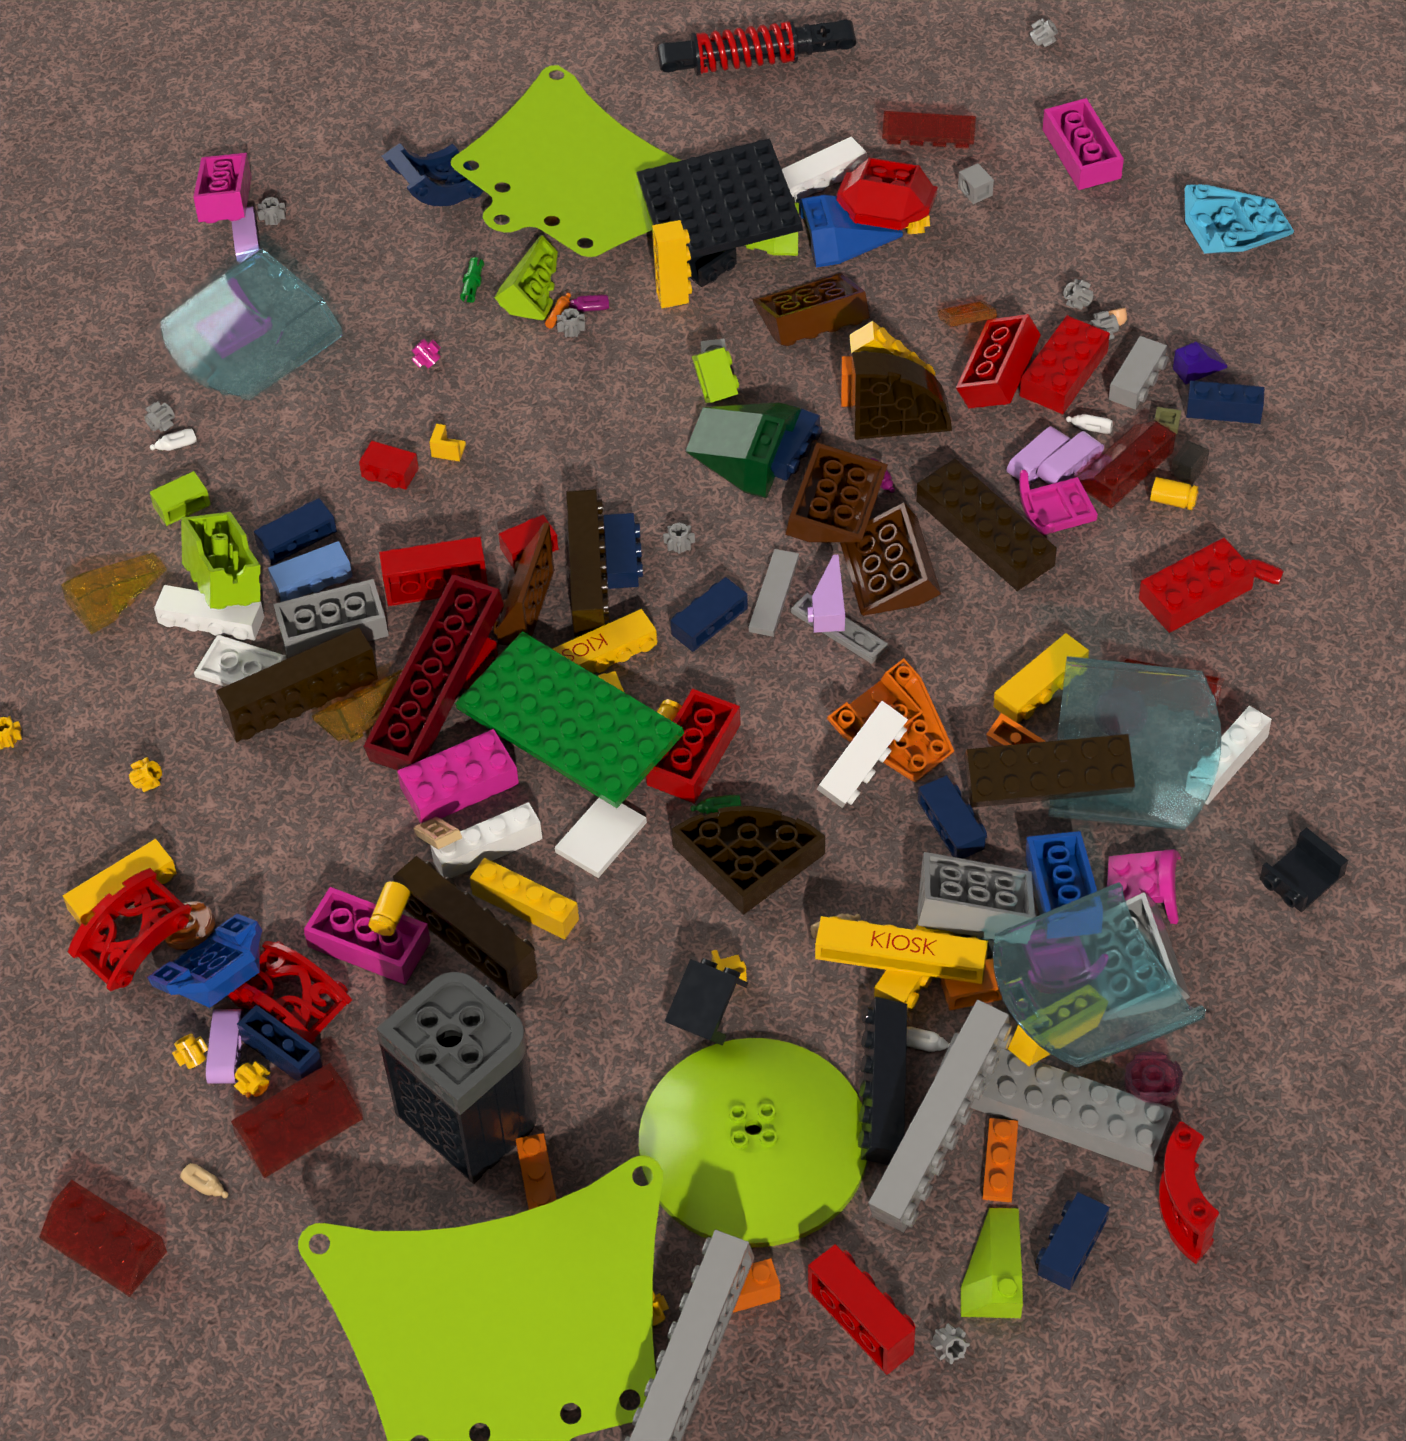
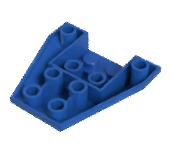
(834, 233)

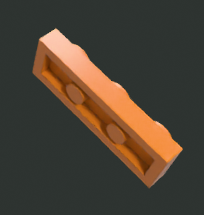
(1000, 1160)
(535, 1170)

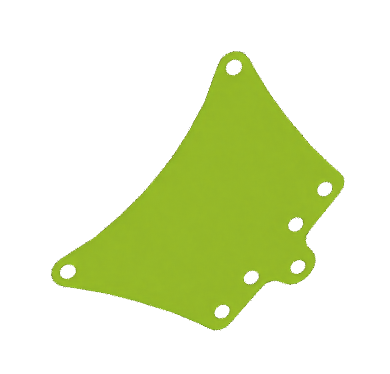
(563, 163)
(503, 1314)

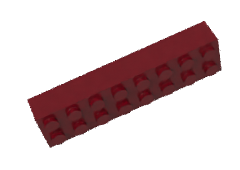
(434, 674)

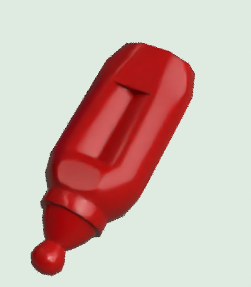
(1266, 571)

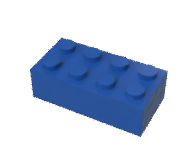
(1059, 869)

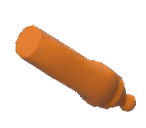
(561, 304)

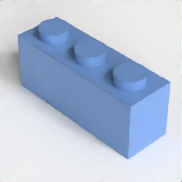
(310, 572)

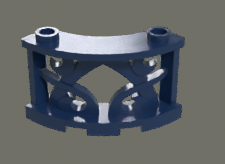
(437, 166)

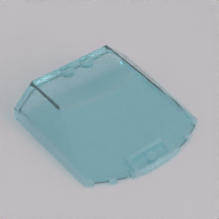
(249, 327)
(1170, 732)
(1087, 980)

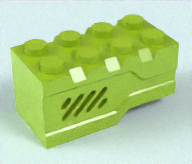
(220, 560)

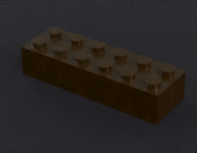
(986, 524)
(587, 564)
(297, 685)
(1049, 770)
(468, 927)

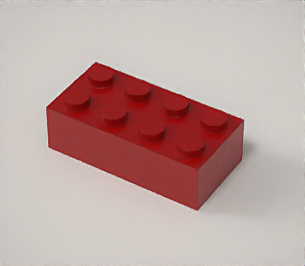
(998, 361)
(1064, 364)
(425, 570)
(1196, 585)
(708, 730)
(861, 1308)

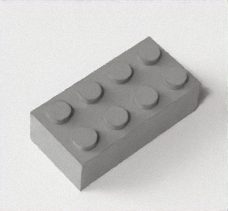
(328, 614)

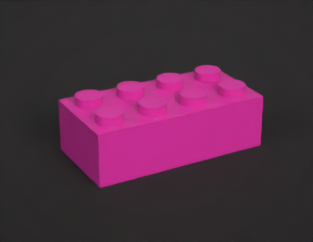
(1082, 144)
(222, 188)
(458, 777)
(342, 931)

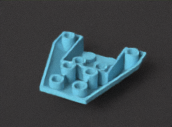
(1232, 219)

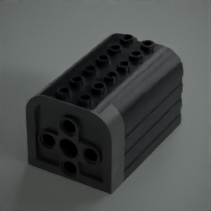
(460, 1072)

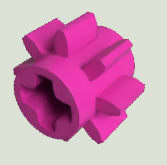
(426, 353)

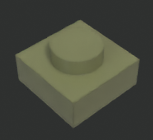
(1169, 418)

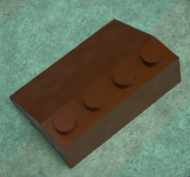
(813, 309)
(835, 496)
(891, 564)
(527, 589)

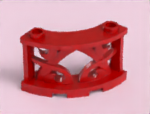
(152, 930)
(292, 963)
(1181, 1203)

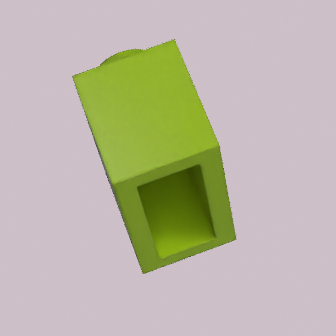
(715, 374)
(180, 498)

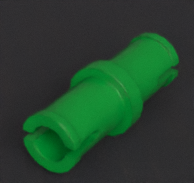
(472, 280)

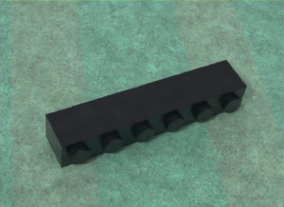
(883, 1080)

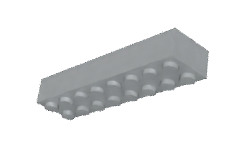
(1075, 1110)
(940, 1117)
(693, 1340)

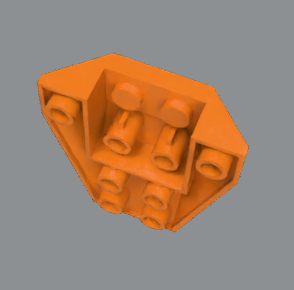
(923, 743)

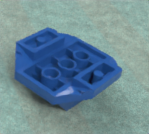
(214, 966)

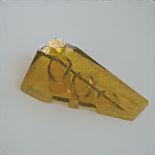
(105, 592)
(354, 715)

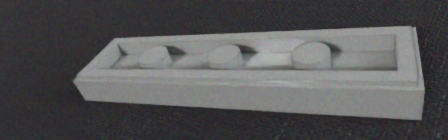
(773, 592)
(853, 638)

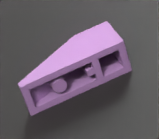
(827, 601)

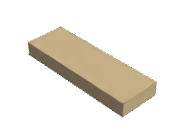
(437, 832)

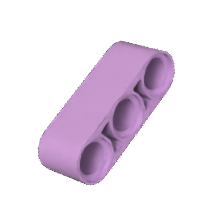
(245, 234)
(1036, 452)
(1070, 459)
(223, 1046)

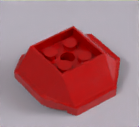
(886, 194)

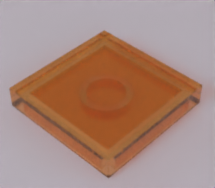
(967, 313)

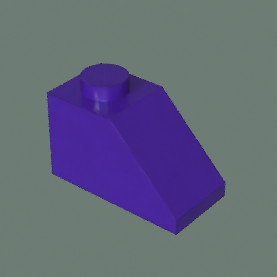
(1196, 362)

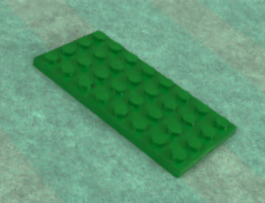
(570, 719)

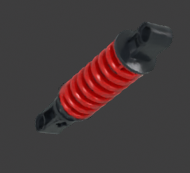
(755, 45)

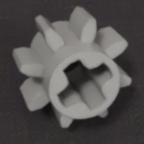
(1043, 32)
(271, 211)
(1078, 294)
(570, 322)
(1106, 322)
(159, 416)
(679, 537)
(949, 1343)

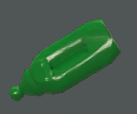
(712, 804)

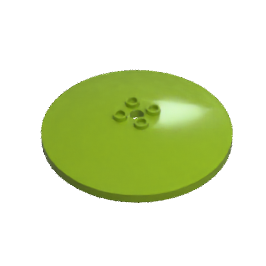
(762, 1184)

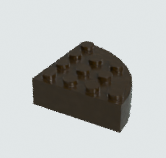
(895, 397)
(748, 850)

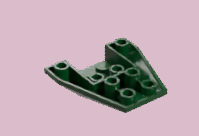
(742, 442)

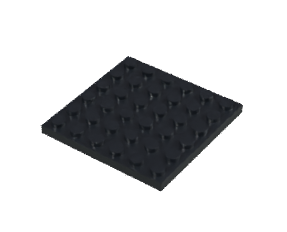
(723, 197)

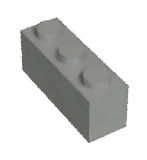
(1138, 373)

